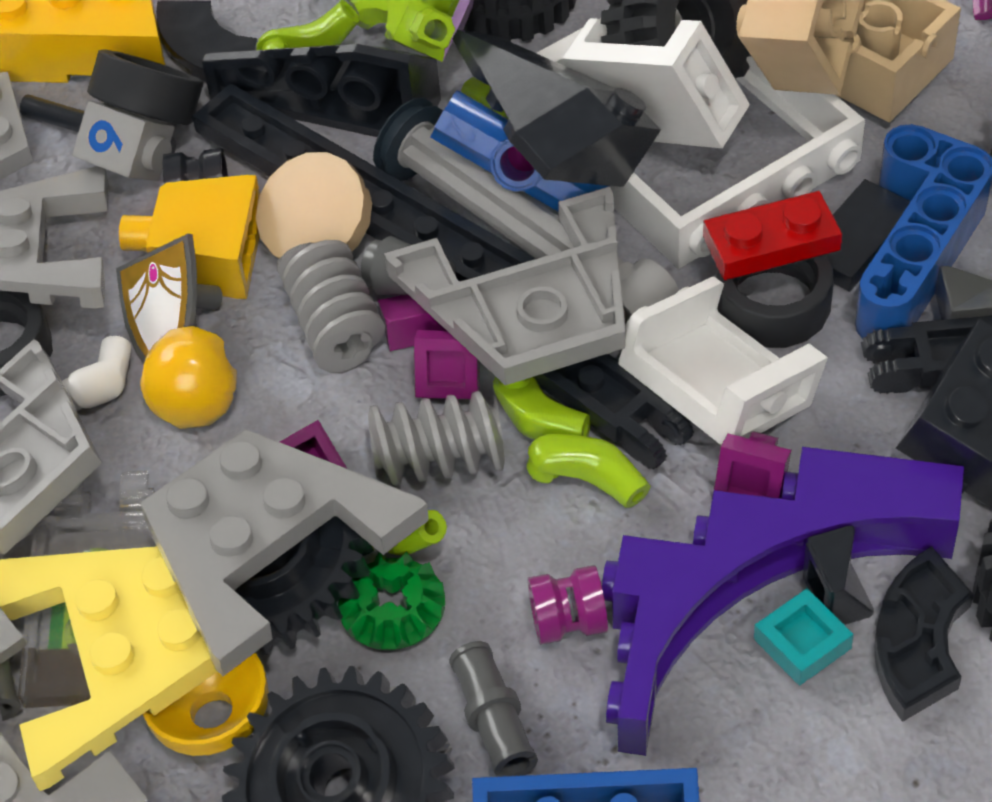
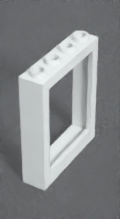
(832, 149)

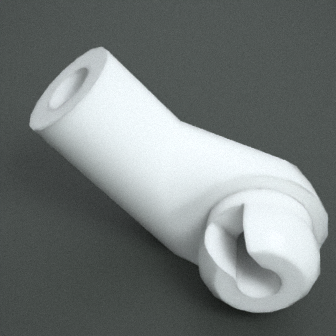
(103, 379)

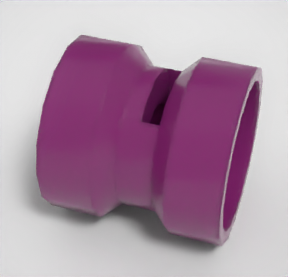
(552, 608)

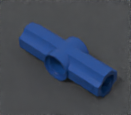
(479, 137)

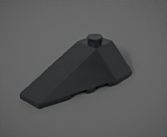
(328, 85)
(559, 117)

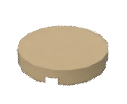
(313, 202)

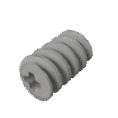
(331, 303)
(436, 438)

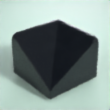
(832, 576)

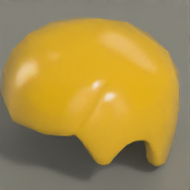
(188, 378)

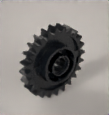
(308, 581)
(337, 730)

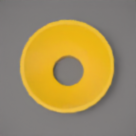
(242, 688)

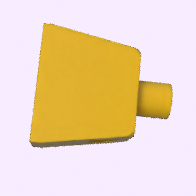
(222, 224)

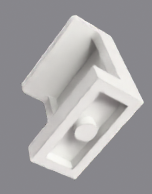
(682, 84)
(715, 368)

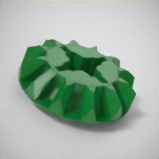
(392, 625)

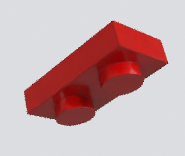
(772, 235)

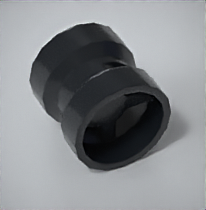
(183, 168)

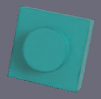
(803, 636)

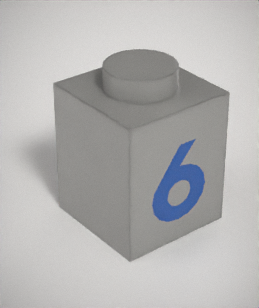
(123, 141)

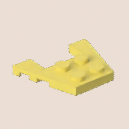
(130, 638)

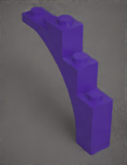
(675, 590)

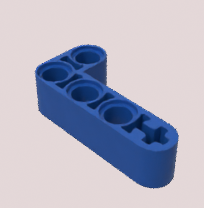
(948, 199)

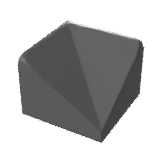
(962, 294)

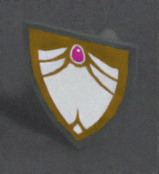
(162, 293)

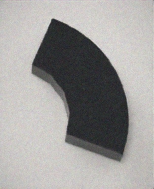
(192, 32)
(914, 634)

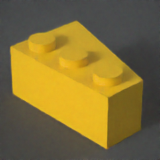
(64, 36)

